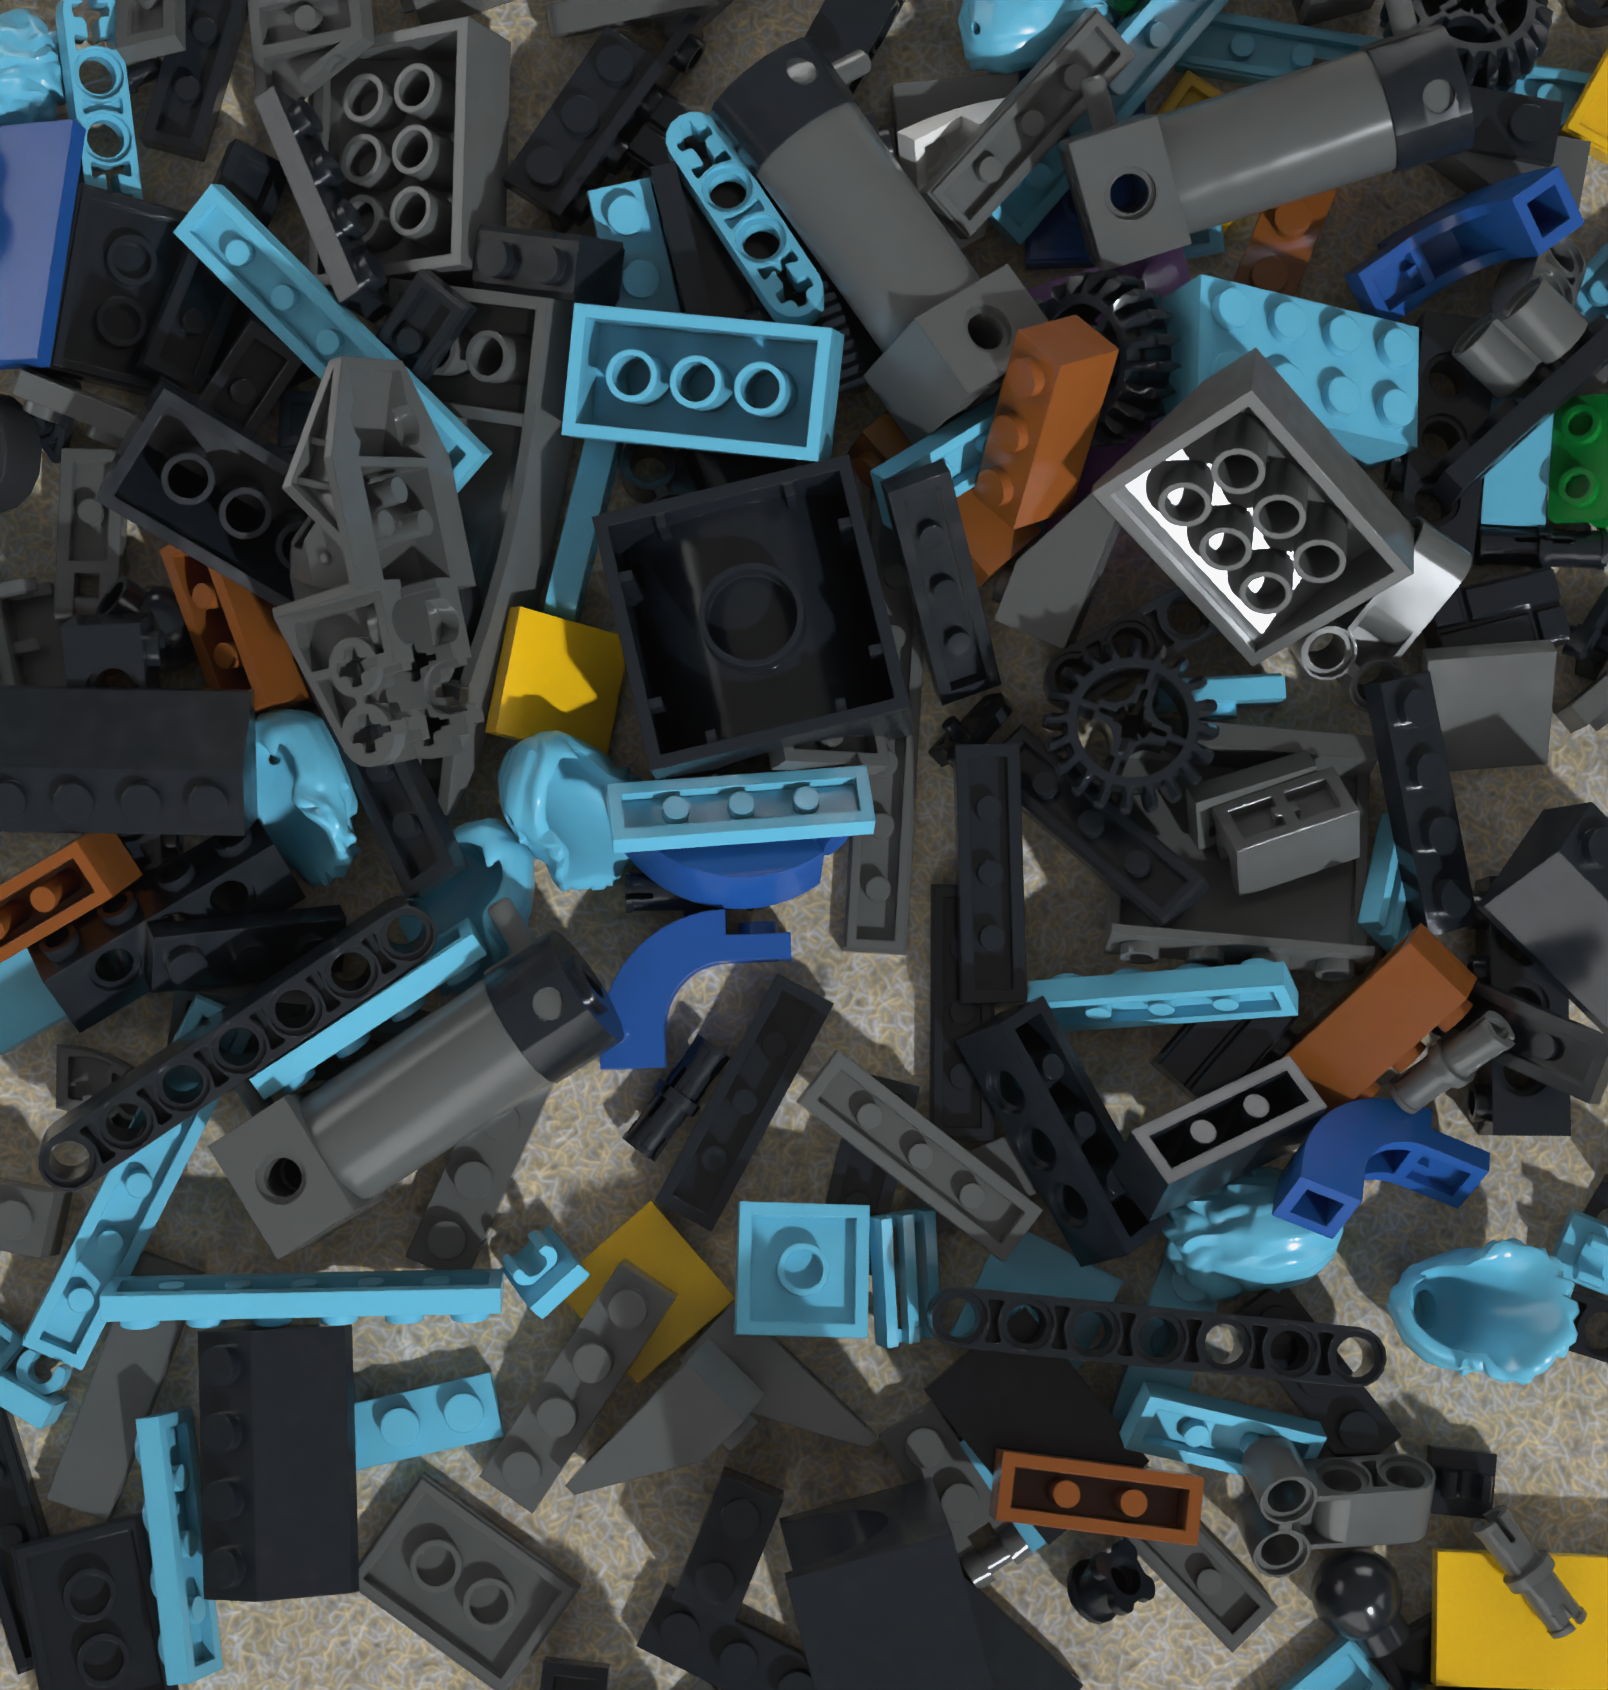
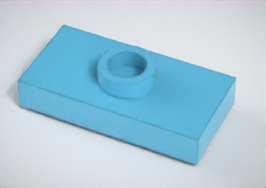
(1230, 694)

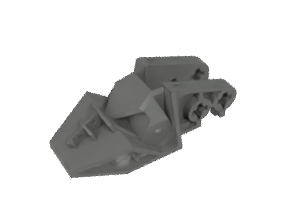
(378, 566)

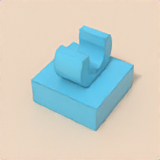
(1584, 1250)
(544, 1271)
(29, 1396)

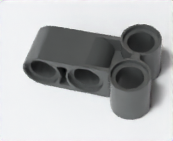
(1526, 319)
(1389, 622)
(1328, 1503)

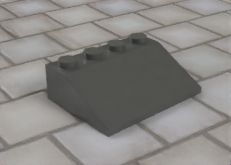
(421, 145)
(1258, 511)

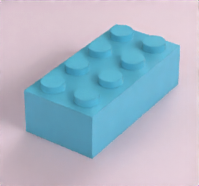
(1342, 363)
(702, 383)

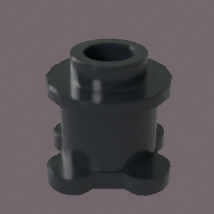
(1109, 1584)

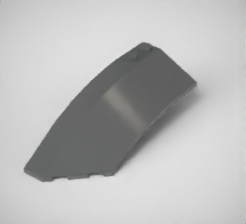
(509, 390)

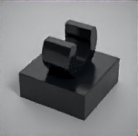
(1462, 1481)

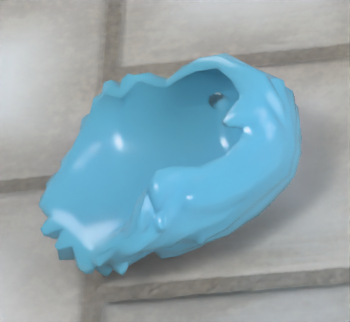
(1018, 33)
(29, 69)
(305, 795)
(559, 807)
(496, 870)
(1235, 1244)
(1487, 1310)

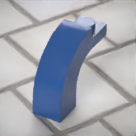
(1477, 230)
(739, 873)
(664, 964)
(1372, 1142)

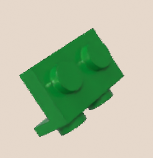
(1580, 462)

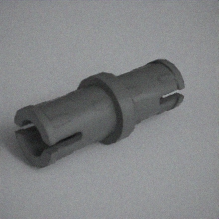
(1451, 1062)
(1529, 1571)

